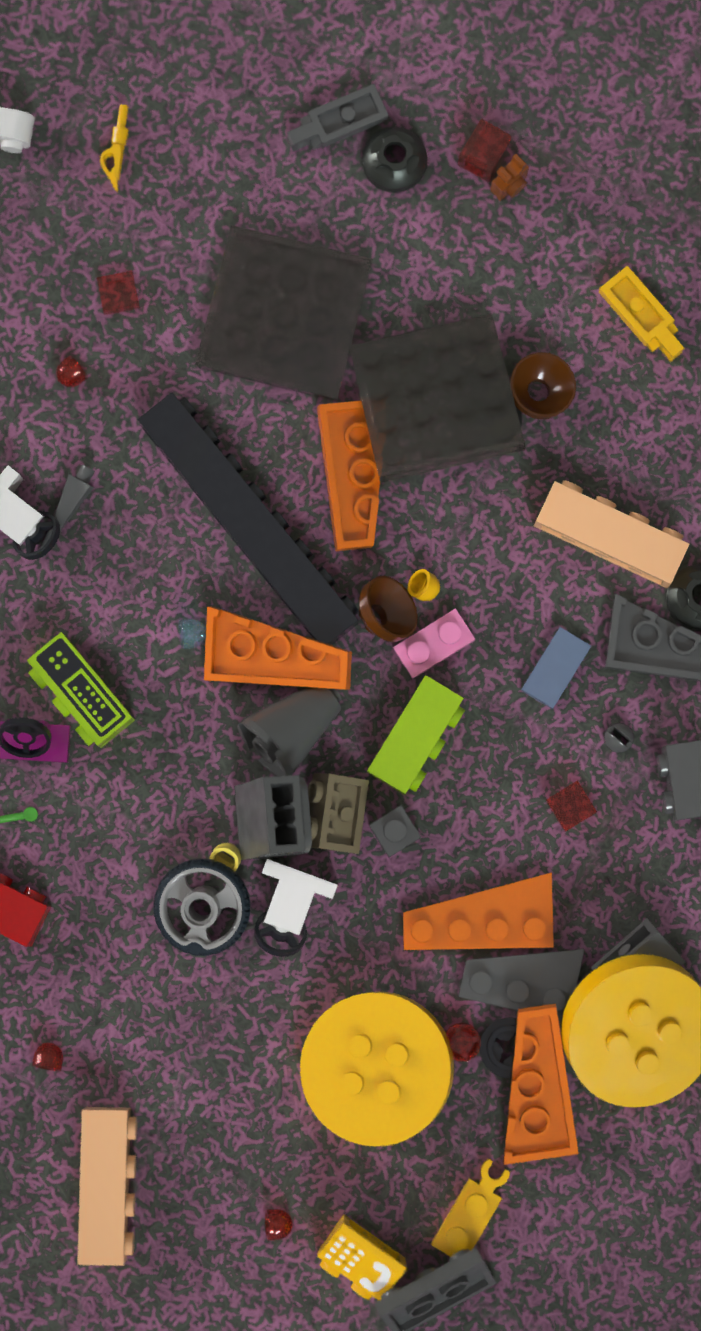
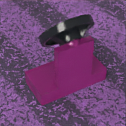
(34, 740)

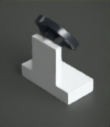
(22, 521)
(289, 907)

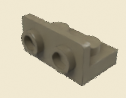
(337, 811)

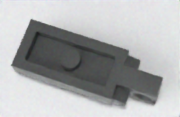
(339, 119)

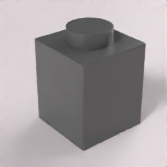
(395, 831)

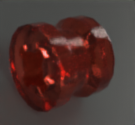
(463, 1048)

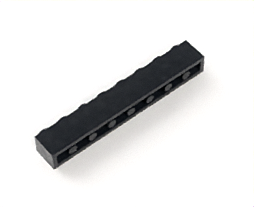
(248, 521)

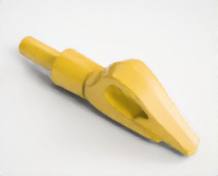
(118, 142)

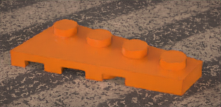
(349, 474)
(264, 654)
(490, 919)
(539, 1099)

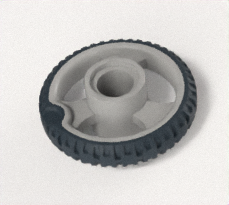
(197, 939)

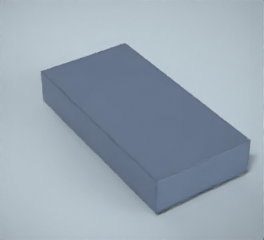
(556, 668)

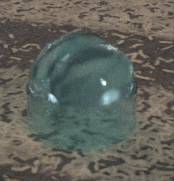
(191, 633)

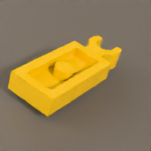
(470, 1213)

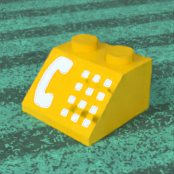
(361, 1258)

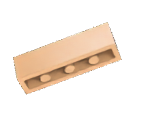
(612, 534)
(105, 1186)

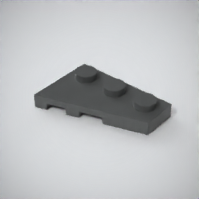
(650, 644)
(523, 979)

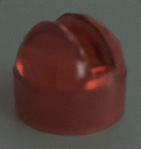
(70, 372)
(48, 1057)
(277, 1224)

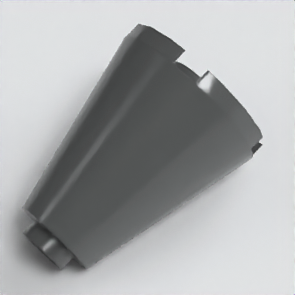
(290, 728)

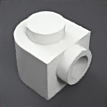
(15, 129)

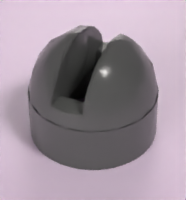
(613, 742)

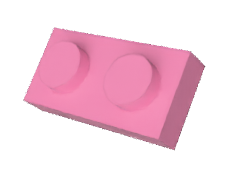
(434, 643)

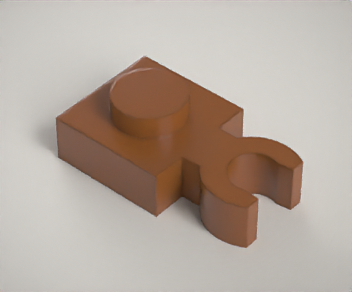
(510, 178)

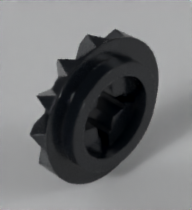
(490, 1049)

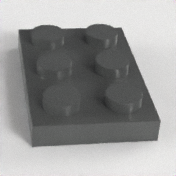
(435, 1291)

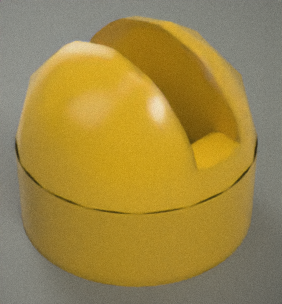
(423, 585)

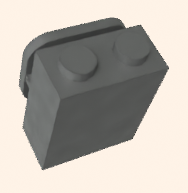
(273, 817)

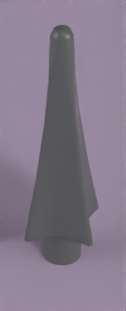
(73, 495)

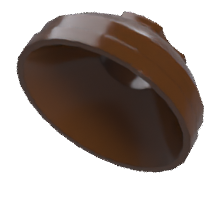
(551, 372)
(392, 604)

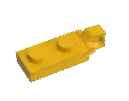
(642, 313)

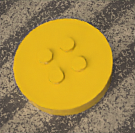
(634, 1030)
(376, 1068)

